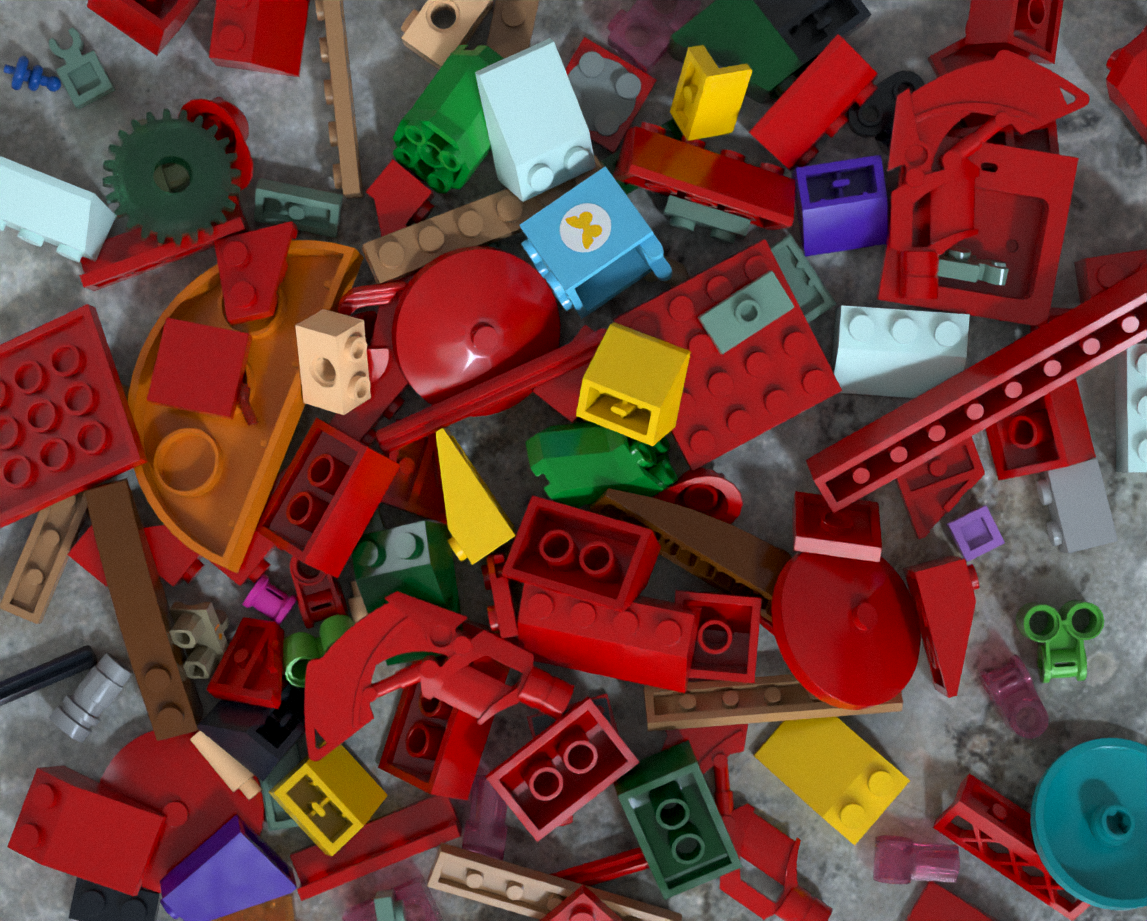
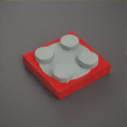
(607, 92)

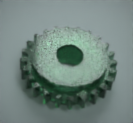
(178, 143)

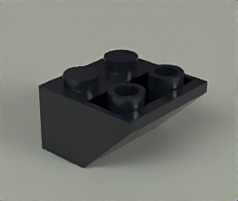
(813, 23)
(255, 733)

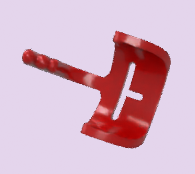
(369, 296)

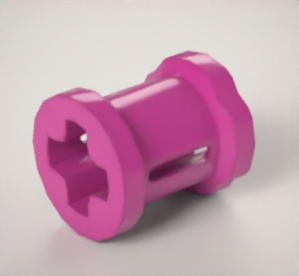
(270, 600)

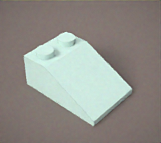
(534, 121)

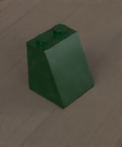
(741, 34)

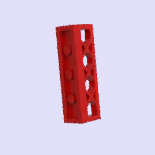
(128, 256)
(1005, 823)
(378, 845)

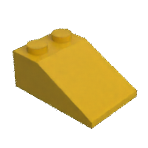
(471, 508)
(833, 772)

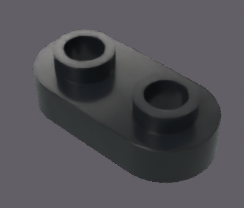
(883, 102)

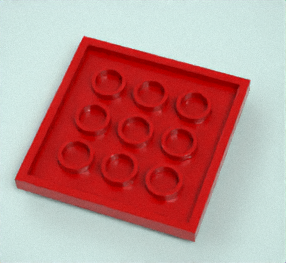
(752, 384)
(61, 415)

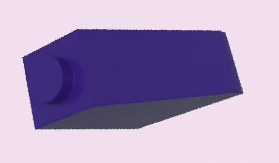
(226, 876)

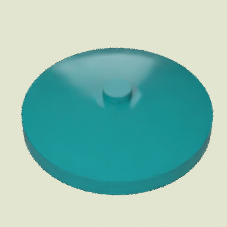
(1094, 822)

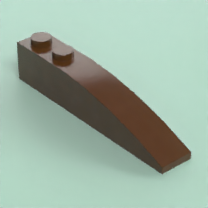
(702, 545)
(142, 611)

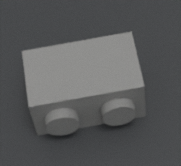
(1077, 507)

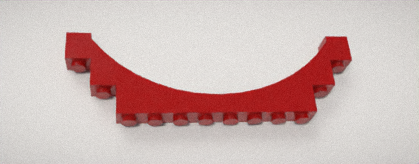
(399, 203)

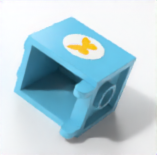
(592, 244)

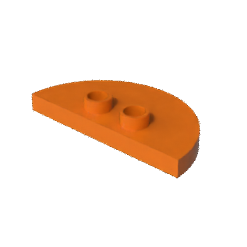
(213, 472)

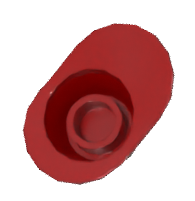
(231, 124)
(706, 493)

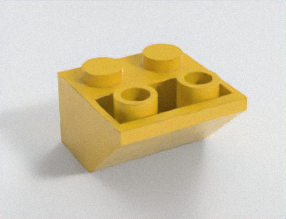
(634, 384)
(329, 798)

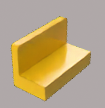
(708, 96)

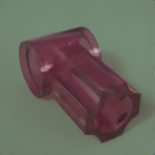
(486, 826)
(902, 860)

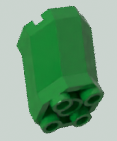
(446, 128)
(589, 459)

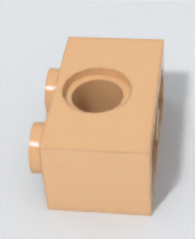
(436, 43)
(333, 361)

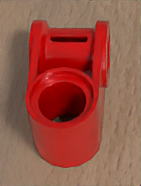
(316, 591)

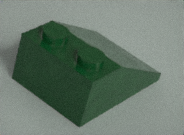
(409, 561)
(676, 820)

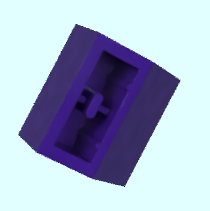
(841, 205)

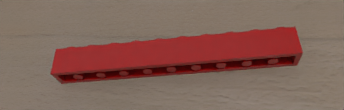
(983, 393)

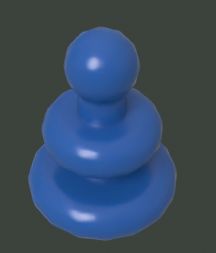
(34, 77)

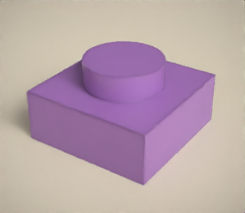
(975, 533)

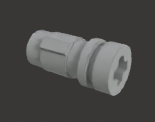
(91, 698)

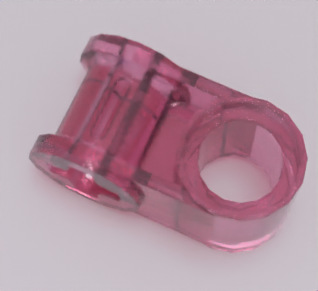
(1014, 695)

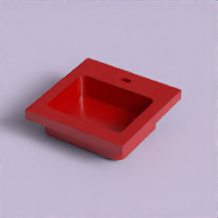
(1018, 221)

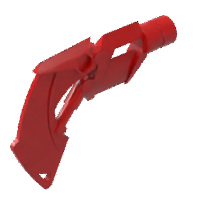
(1004, 88)
(342, 686)
(751, 835)

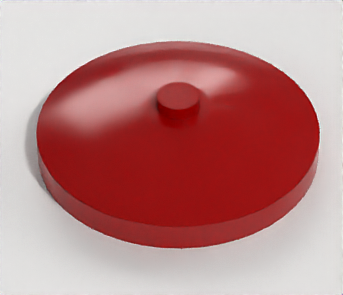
(471, 321)
(846, 628)
(184, 787)

